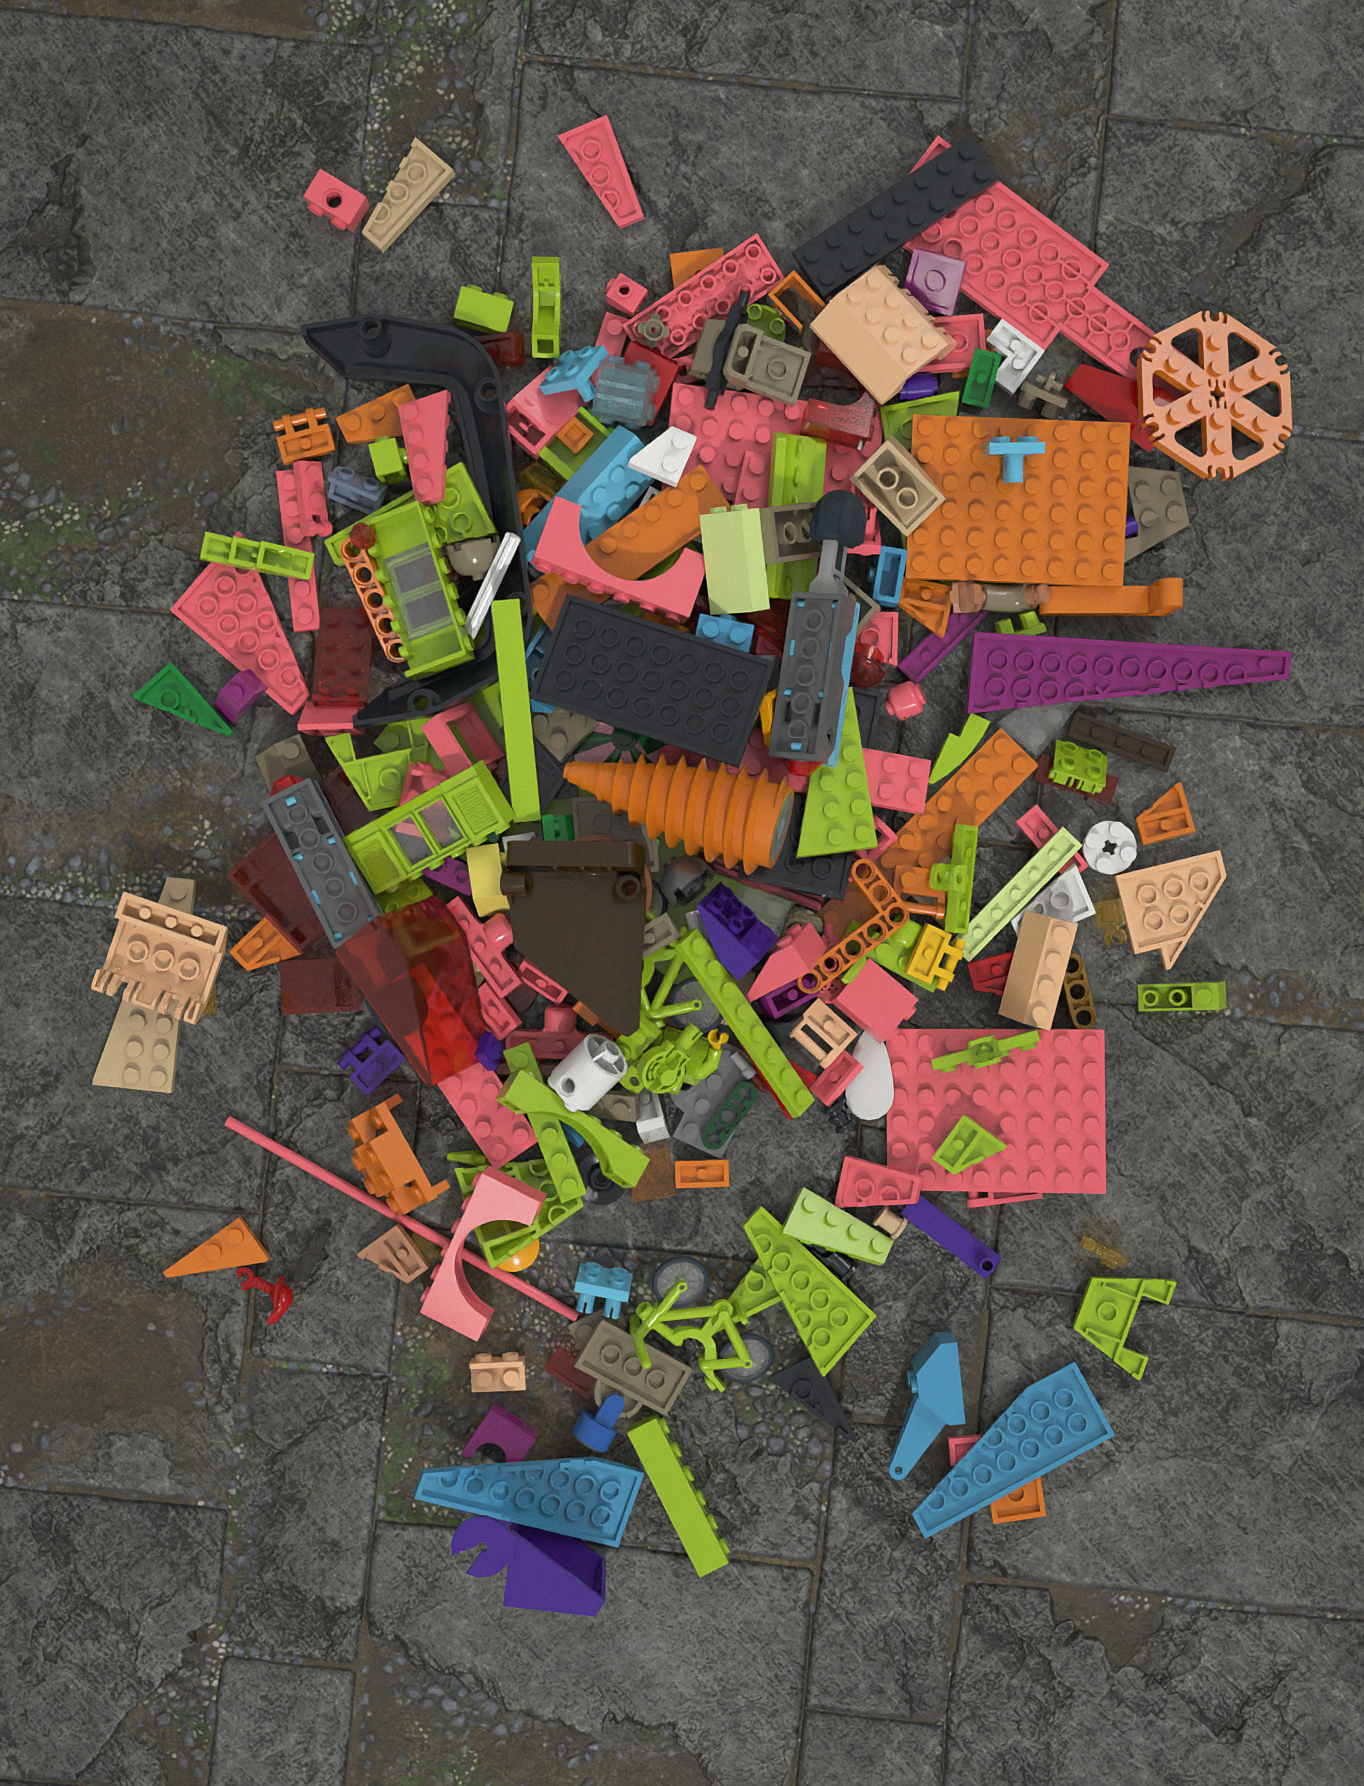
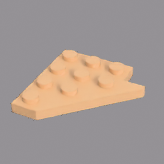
(1168, 902)

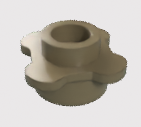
(645, 329)

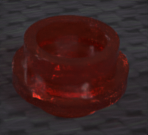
(362, 536)

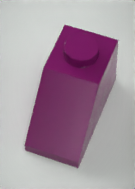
(239, 695)
(786, 997)

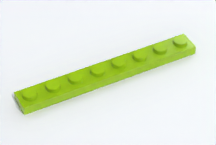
(744, 1022)

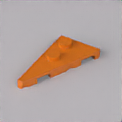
(228, 1248)

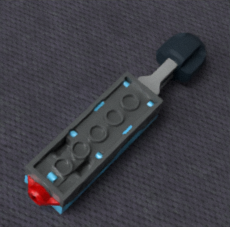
(819, 645)
(322, 860)

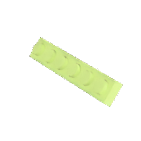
(1018, 892)

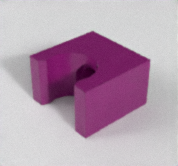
(502, 1429)

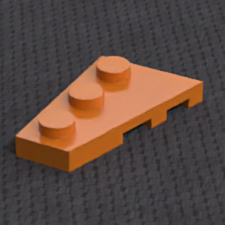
(376, 417)

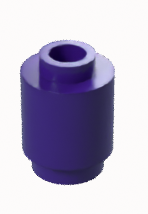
(918, 387)

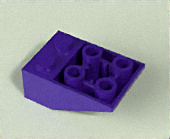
(734, 930)

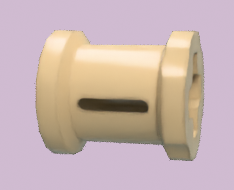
(890, 1222)

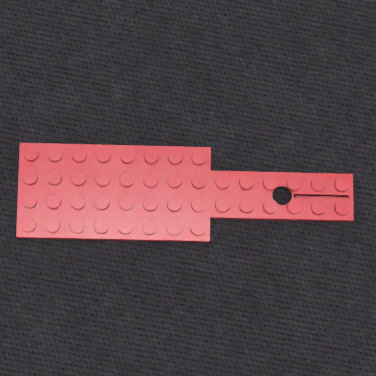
(1036, 276)

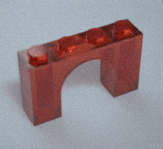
(834, 423)

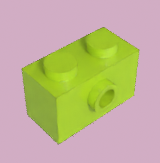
(482, 311)
(389, 460)

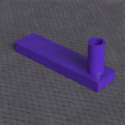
(951, 1236)

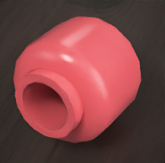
(905, 700)

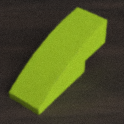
(958, 747)

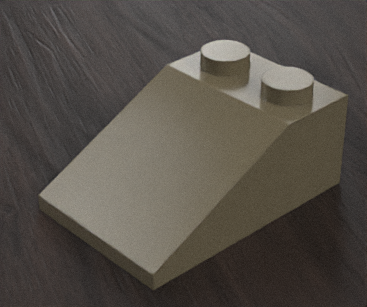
(787, 533)

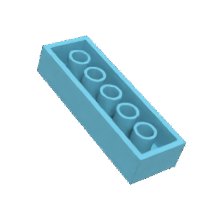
(601, 487)

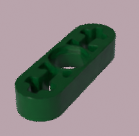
(710, 1126)

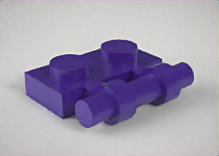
(377, 1066)

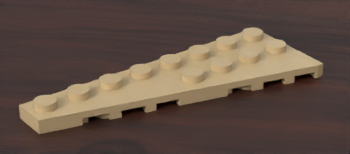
(143, 1041)

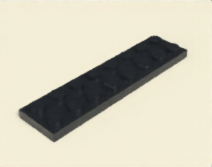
(896, 216)

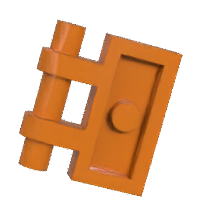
(305, 443)

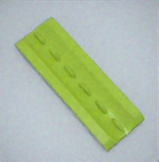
(794, 479)

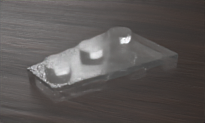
(1037, 724)

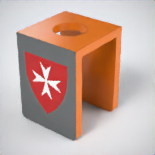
(803, 290)

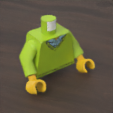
(704, 1055)

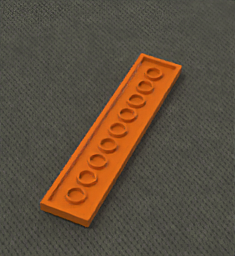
(928, 837)

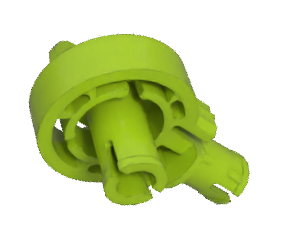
(667, 1061)

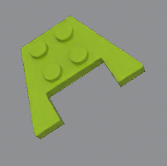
(380, 776)
(1109, 1311)

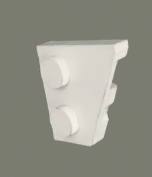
(665, 456)

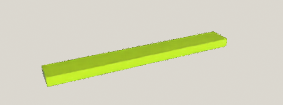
(515, 709)

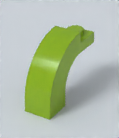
(546, 307)

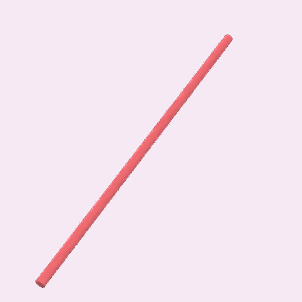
(404, 1220)

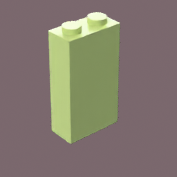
(734, 560)

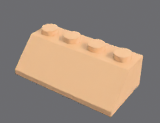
(1038, 969)

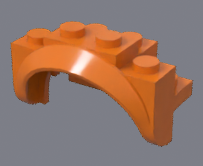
(388, 1160)

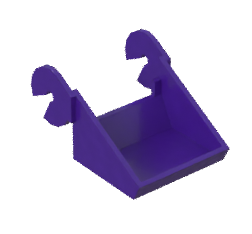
(543, 1566)

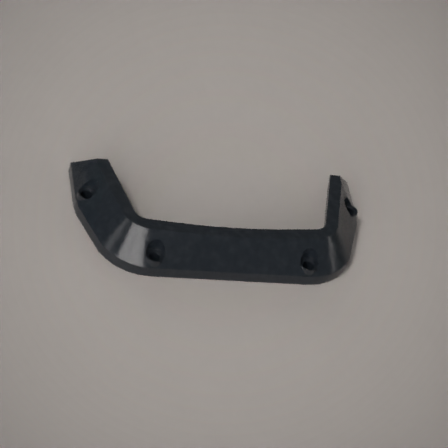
(452, 360)

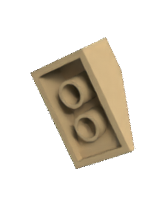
(898, 486)

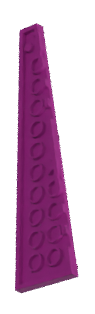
(1050, 669)

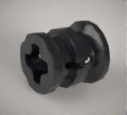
(839, 1116)

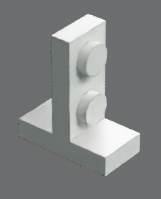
(651, 1123)

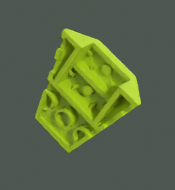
(505, 1238)

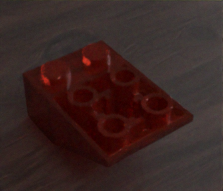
(318, 987)

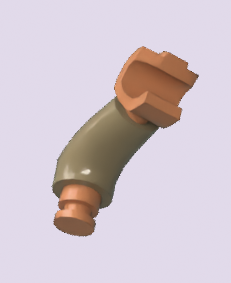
(1000, 598)

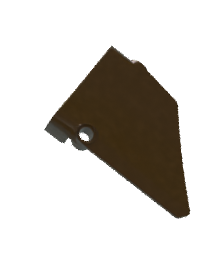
(579, 922)

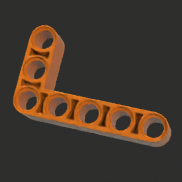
(366, 589)
(1157, 599)
(860, 934)

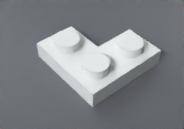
(1019, 355)

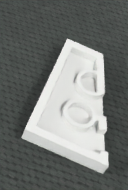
(1062, 899)

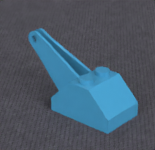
(936, 1401)

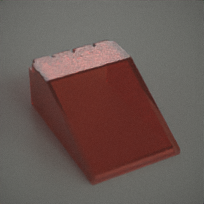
(421, 985)

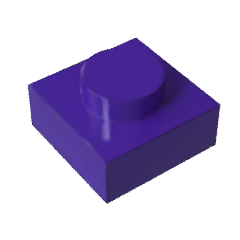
(489, 1051)

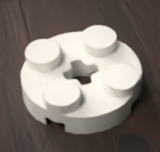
(1095, 840)

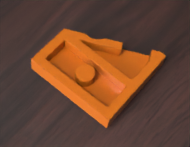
(1165, 818)

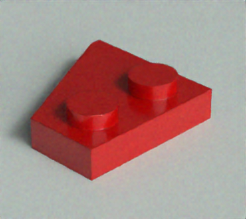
(990, 972)

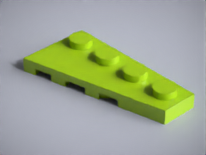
(825, 1225)

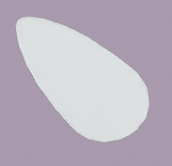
(872, 1090)

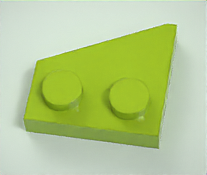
(967, 1146)

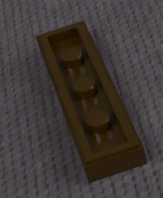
(1120, 741)

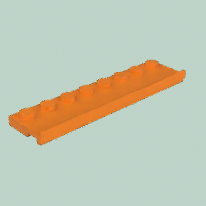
(637, 541)

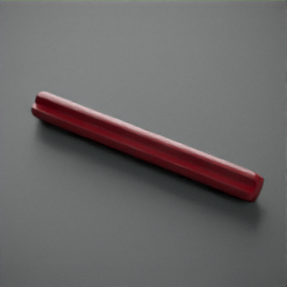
(807, 900)

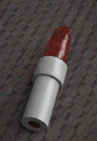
(748, 1071)

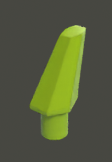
(472, 1158)

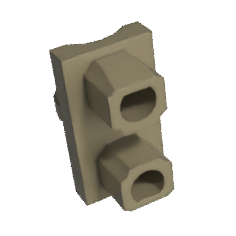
(1053, 401)

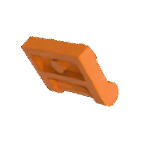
(916, 881)

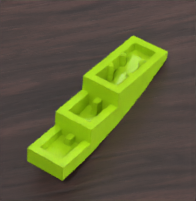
(257, 556)

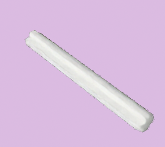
(491, 583)

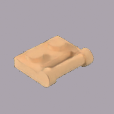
(827, 1026)

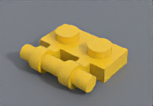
(928, 954)

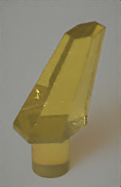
(427, 1248)

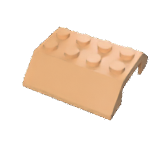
(881, 332)
(162, 957)

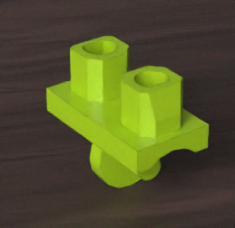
(1029, 623)

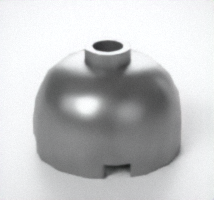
(684, 879)

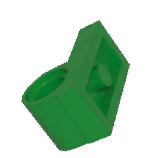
(981, 378)
(557, 827)

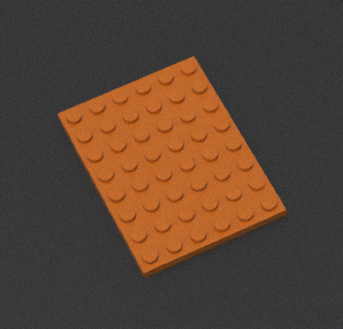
(1049, 529)

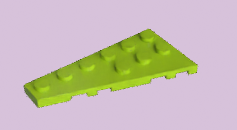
(838, 799)

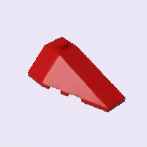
(1116, 399)

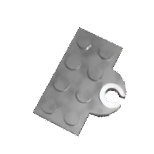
(703, 1100)

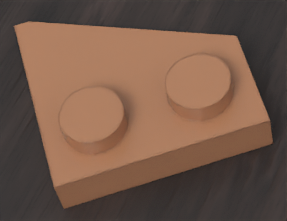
(396, 1254)

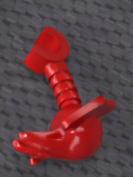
(280, 1294)

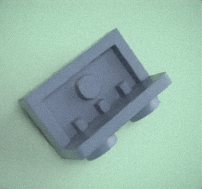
(356, 490)

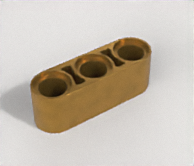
(1084, 1001)

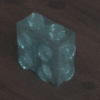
(625, 392)

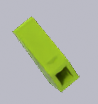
(1182, 996)

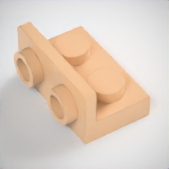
(498, 1373)

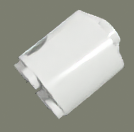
(588, 1072)

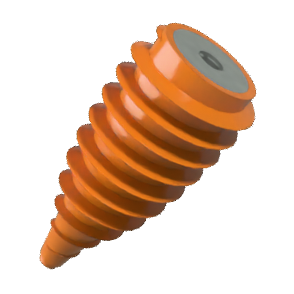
(695, 804)

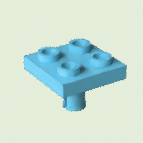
(574, 372)

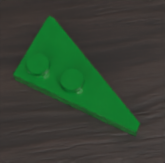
(177, 695)

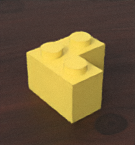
(485, 870)

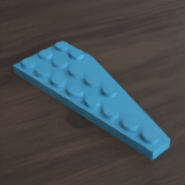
(1033, 1436)
(564, 1496)

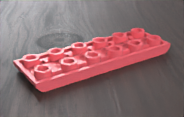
(709, 296)

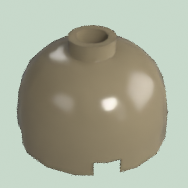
(473, 556)

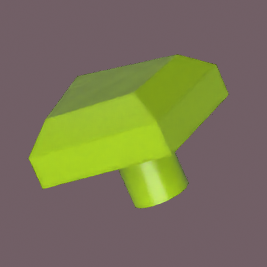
(851, 972)

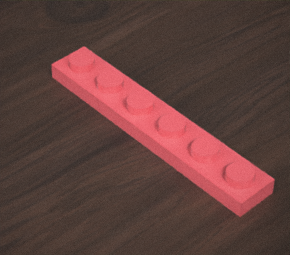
(303, 593)

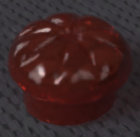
(866, 666)

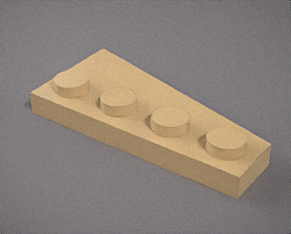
(414, 187)

